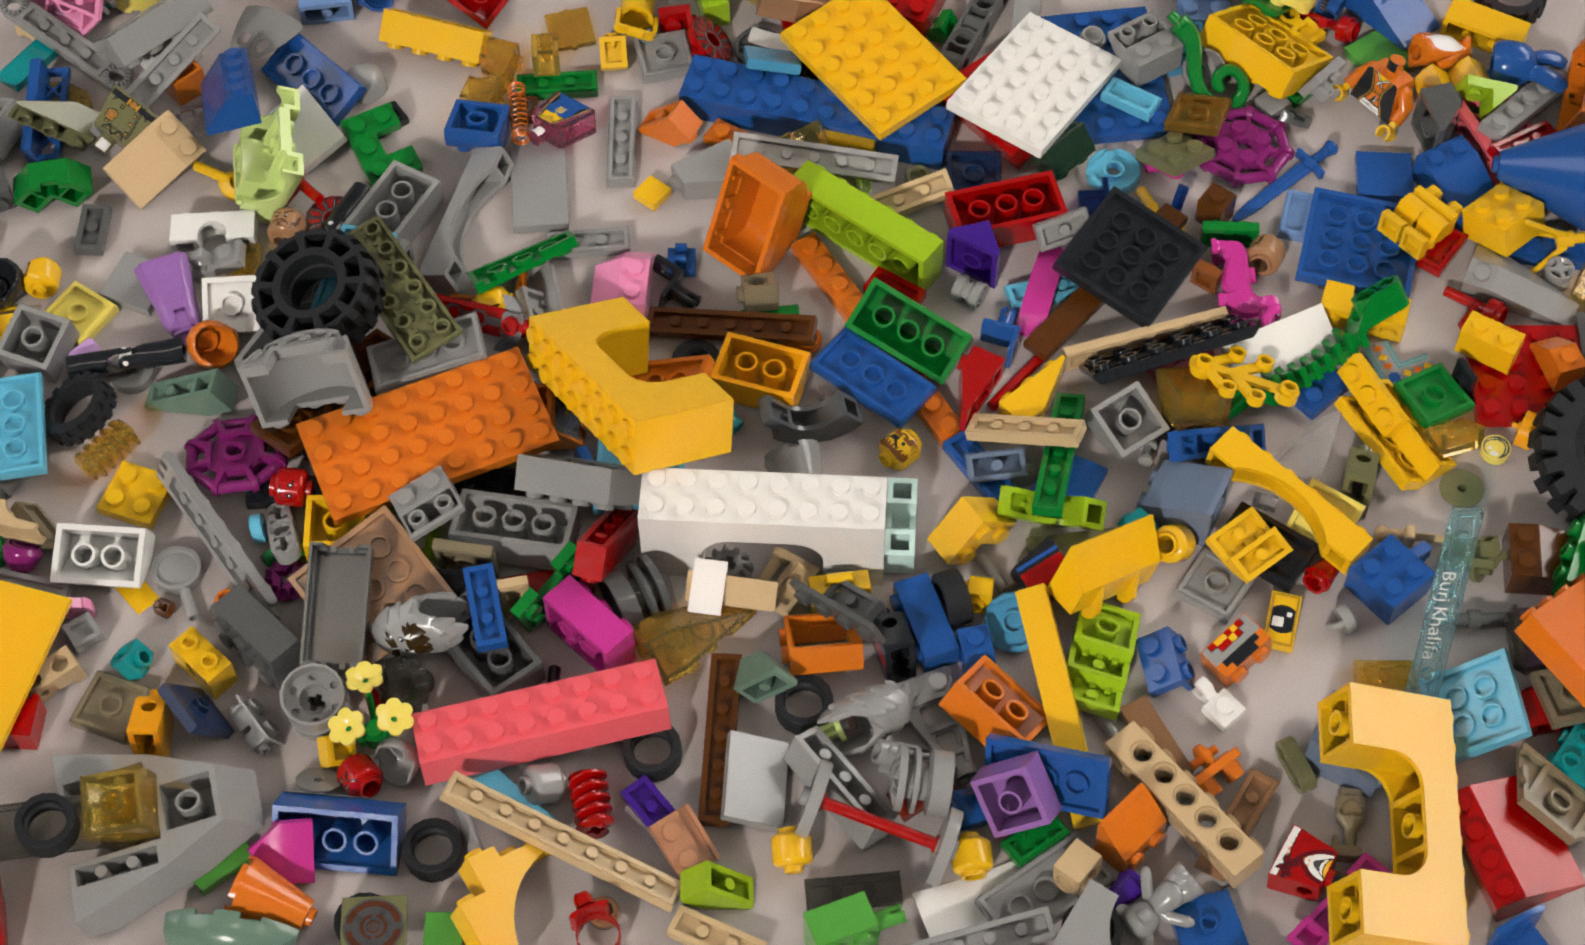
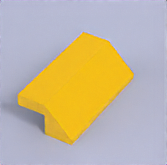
(1406, 455)

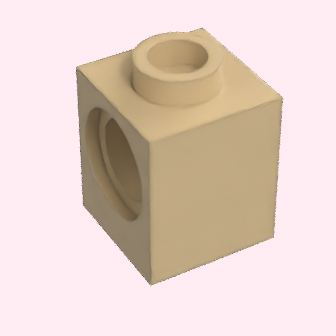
(1076, 867)

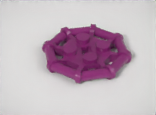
(1259, 145)
(219, 457)

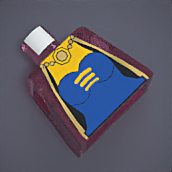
(562, 121)

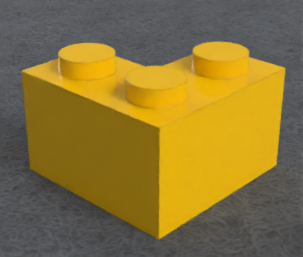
(968, 526)

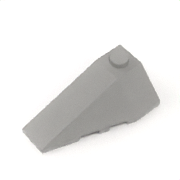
(1519, 288)

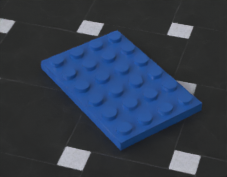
(1102, 120)

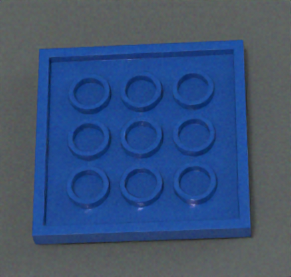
(1347, 247)

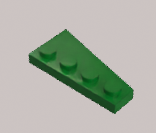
(512, 265)

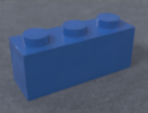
(926, 621)

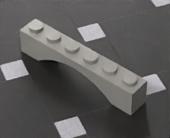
(482, 178)

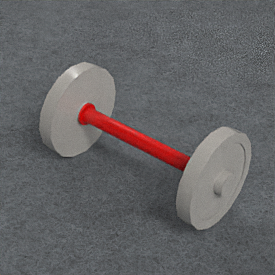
(942, 846)

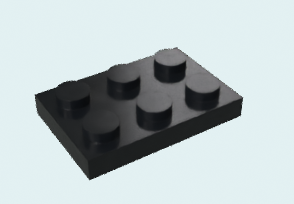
(1290, 568)

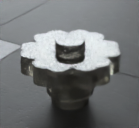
(406, 681)

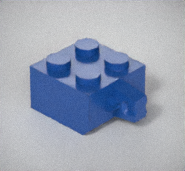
(1391, 577)

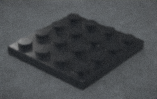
(1130, 258)

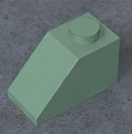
(762, 677)

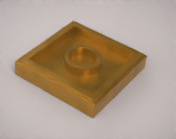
(1198, 114)

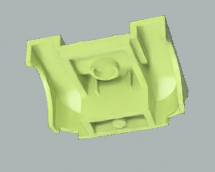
(266, 159)

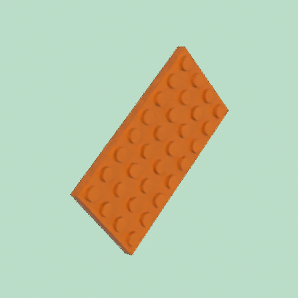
(457, 420)

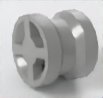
(1564, 272)

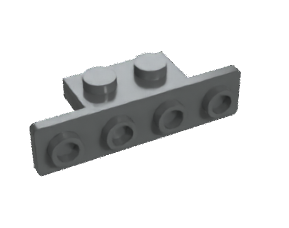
(850, 607)

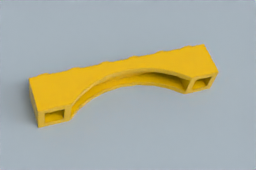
(1337, 537)

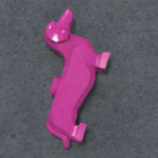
(1236, 284)

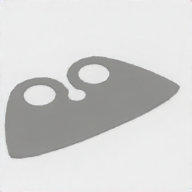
(276, 26)

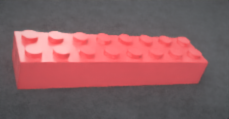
(541, 721)

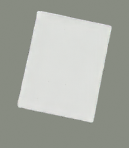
(953, 905)

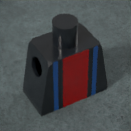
(1036, 567)
(897, 637)

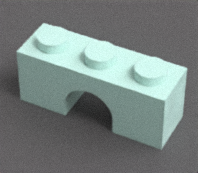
(900, 525)

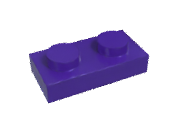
(646, 801)

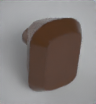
(164, 607)

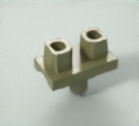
(1486, 558)

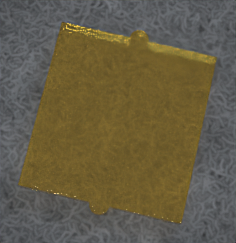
(573, 27)

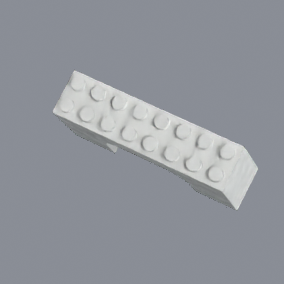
(697, 508)

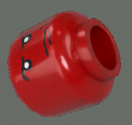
(291, 487)

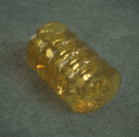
(105, 448)

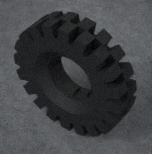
(1560, 450)

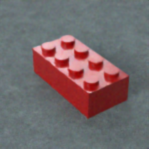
(1008, 205)

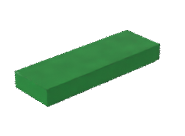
(573, 84)

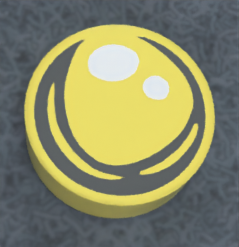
(1495, 449)

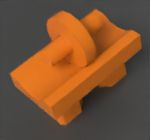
(1225, 764)

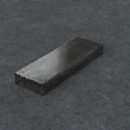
(880, 888)

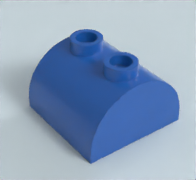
(477, 125)

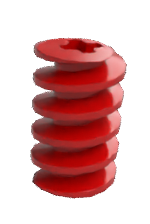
(590, 802)

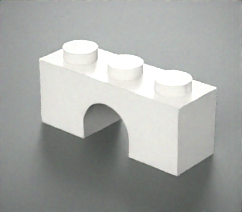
(194, 230)

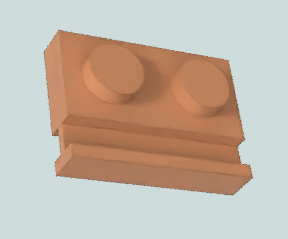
(683, 840)

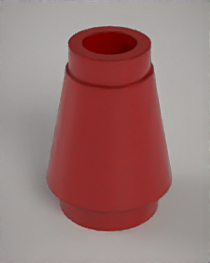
(1320, 576)

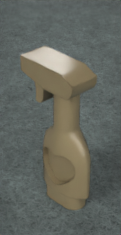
(1351, 816)

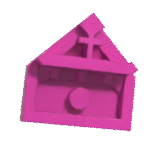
(288, 849)

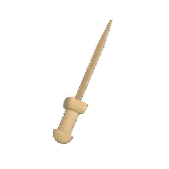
(1407, 535)

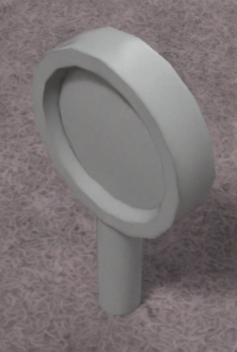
(177, 573)

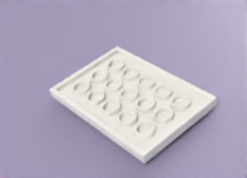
(1034, 84)

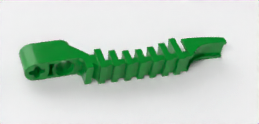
(1368, 310)

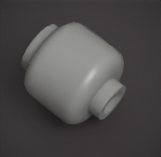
(543, 784)

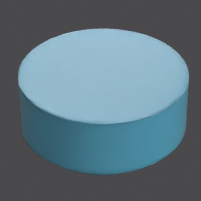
(258, 528)

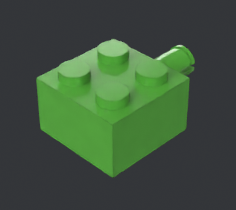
(849, 922)

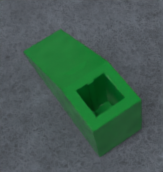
(1572, 556)

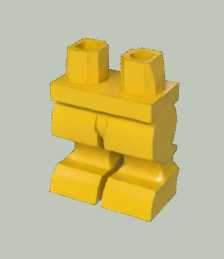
(1425, 210)

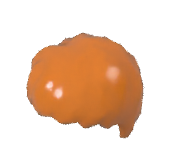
(213, 344)

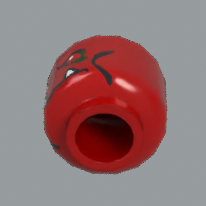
(360, 776)

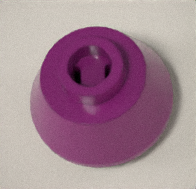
(21, 555)

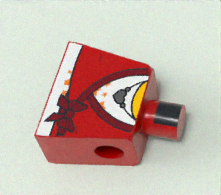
(1304, 866)

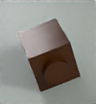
(1215, 204)

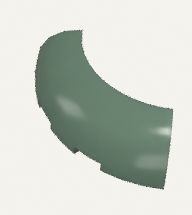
(224, 928)

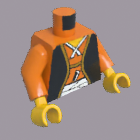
(1383, 90)

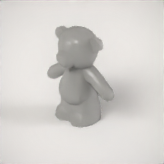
(1158, 904)

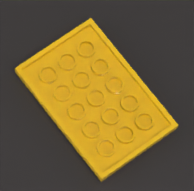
(873, 62)

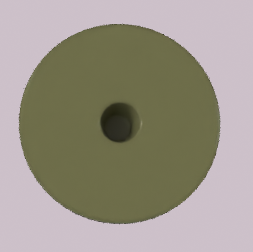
(1461, 488)

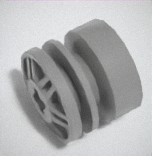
(309, 687)
(922, 781)

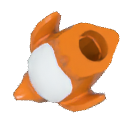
(1437, 49)

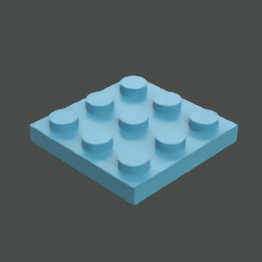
(1485, 705)

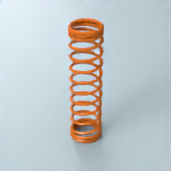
(521, 133)

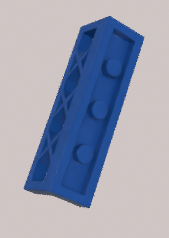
(38, 90)

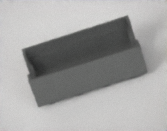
(337, 605)

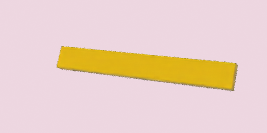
(1052, 677)

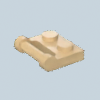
(796, 568)

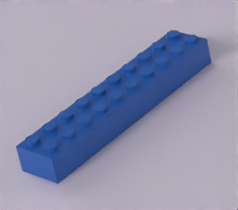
(787, 102)

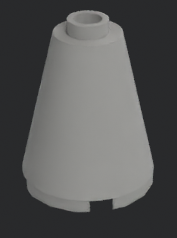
(798, 459)

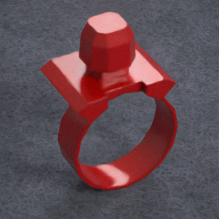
(590, 910)

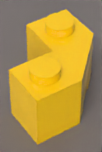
(1434, 75)

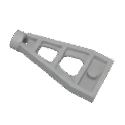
(929, 691)

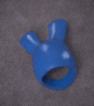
(1519, 64)

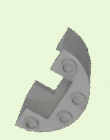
(304, 372)

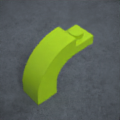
(1078, 512)

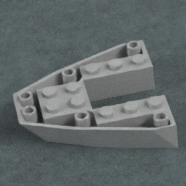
(202, 820)

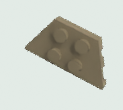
(1550, 795)

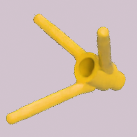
(1562, 238)

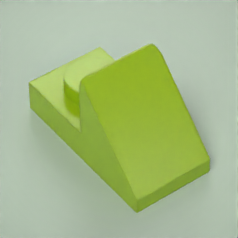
(1487, 91)

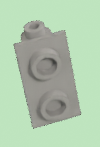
(249, 714)

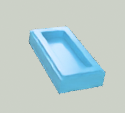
(1130, 99)

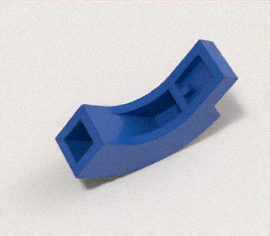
(1196, 442)

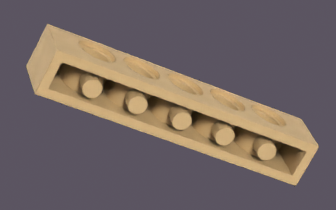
(1233, 864)

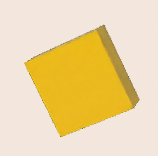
(652, 193)

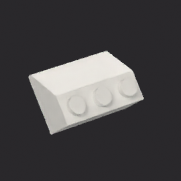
(101, 555)

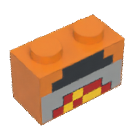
(1236, 651)

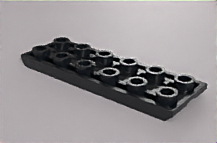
(1174, 348)

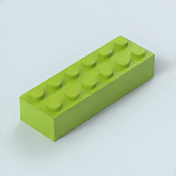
(870, 228)

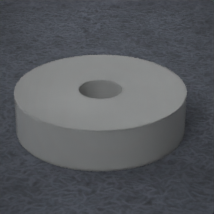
(134, 382)

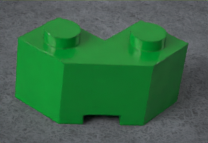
(50, 179)

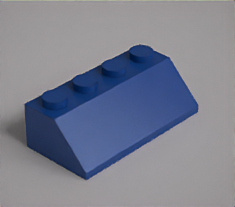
(230, 93)
(349, 831)

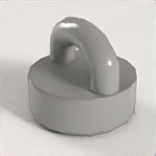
(1343, 620)

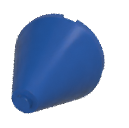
(1549, 171)

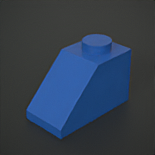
(974, 644)

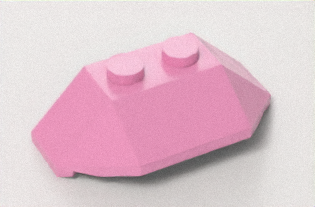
(77, 14)
(627, 277)

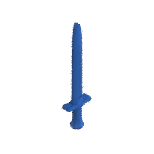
(1304, 167)

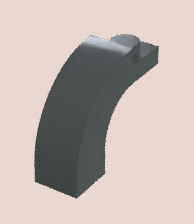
(819, 421)

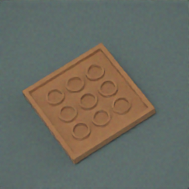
(398, 568)

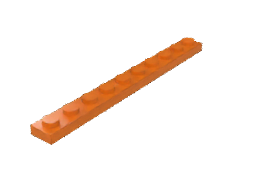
(844, 296)

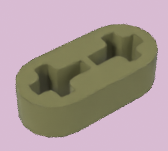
(1295, 765)

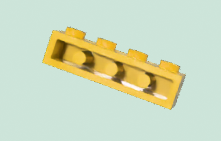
(433, 36)

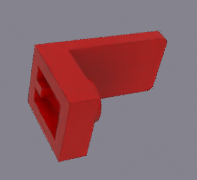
(676, 18)

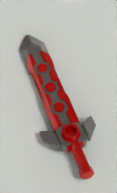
(495, 321)

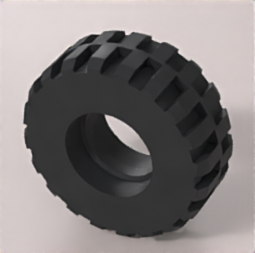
(304, 261)

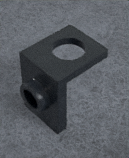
(1465, 376)

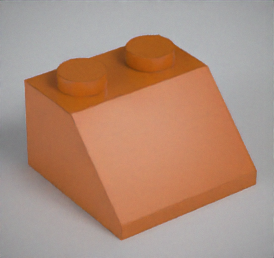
(1130, 830)

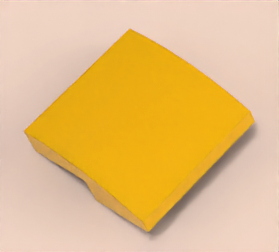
(1248, 545)

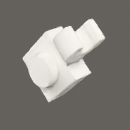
(1219, 707)

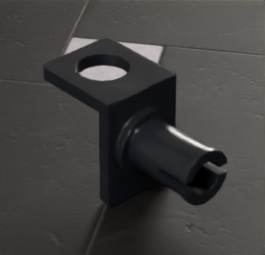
(674, 289)

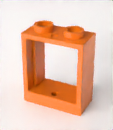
(819, 658)

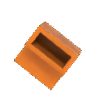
(187, 85)

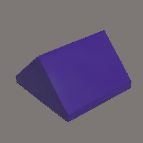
(974, 252)

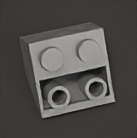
(1146, 48)
(427, 503)

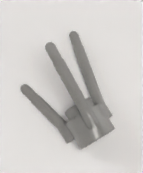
(886, 751)

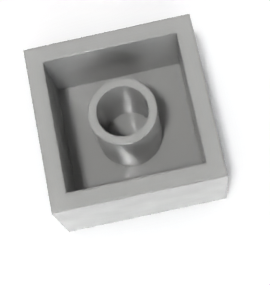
(37, 342)

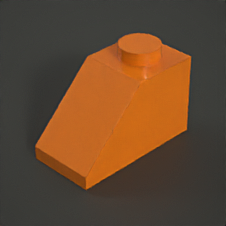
(671, 124)
(1559, 361)

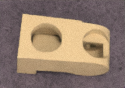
(57, 672)

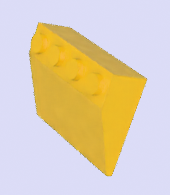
(1264, 49)

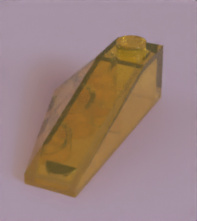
(684, 637)

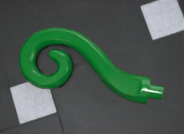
(1189, 35)

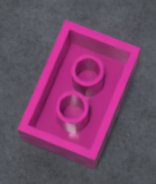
(589, 625)

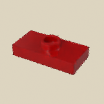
(1443, 253)

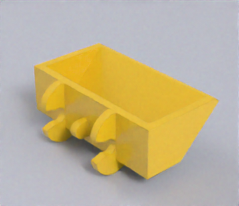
(1107, 567)

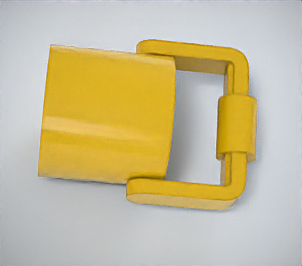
(636, 18)

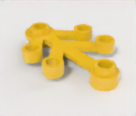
(1241, 377)

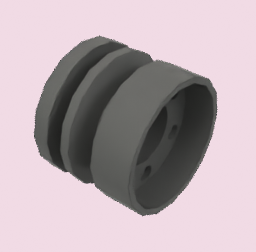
(640, 591)

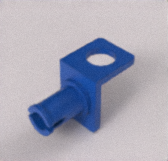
(1002, 332)

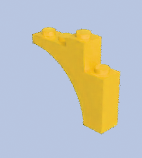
(493, 881)

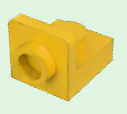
(613, 52)

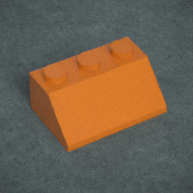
(993, 703)

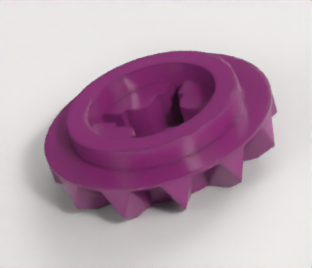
(283, 591)

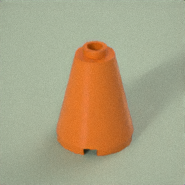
(265, 893)

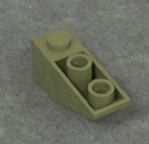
(57, 119)

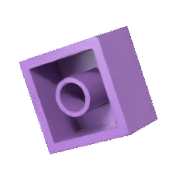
(1016, 794)

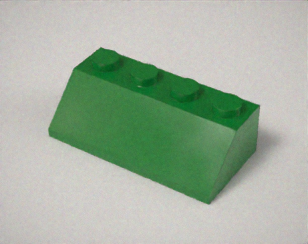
(909, 331)

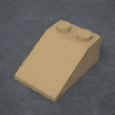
(154, 159)

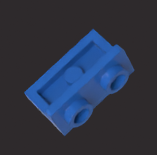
(1165, 661)

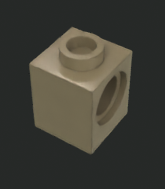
(758, 292)

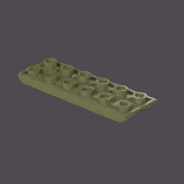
(410, 306)

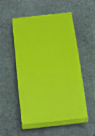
(1101, 659)

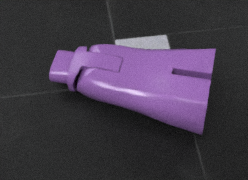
(171, 292)

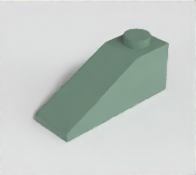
(196, 393)

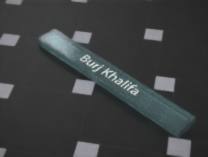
(1445, 601)

